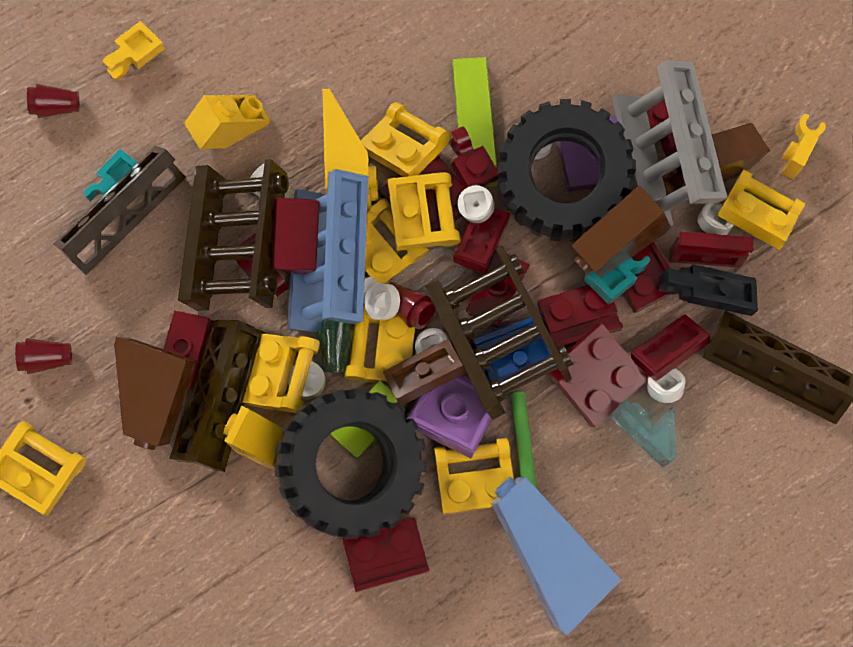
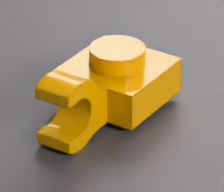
(134, 46)
(798, 153)

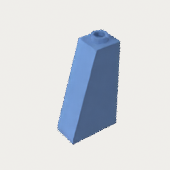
(555, 557)

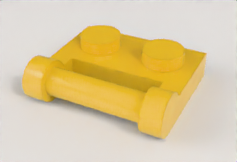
(400, 151)
(411, 211)
(758, 217)
(380, 258)
(393, 347)
(273, 369)
(31, 481)
(472, 489)

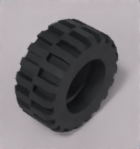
(557, 124)
(399, 473)

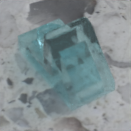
(655, 438)

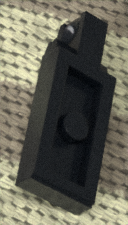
(712, 288)

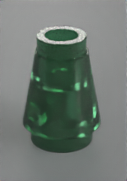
(335, 345)

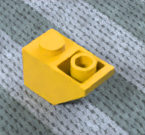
(225, 120)
(253, 437)

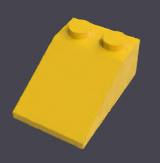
(343, 147)

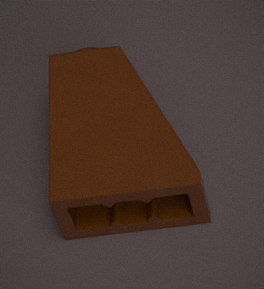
(735, 149)
(621, 233)
(150, 390)

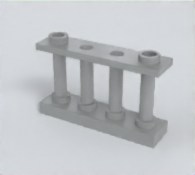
(691, 135)

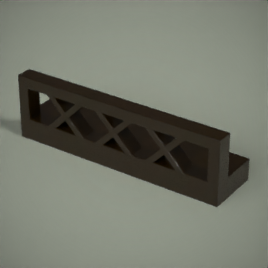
(115, 203)
(780, 368)
(221, 393)

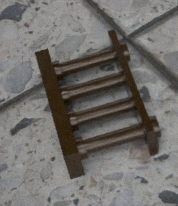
(203, 232)
(479, 360)

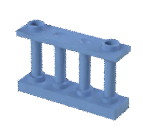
(337, 284)

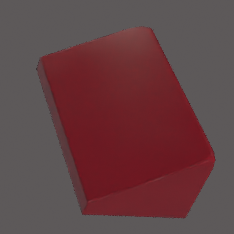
(295, 235)

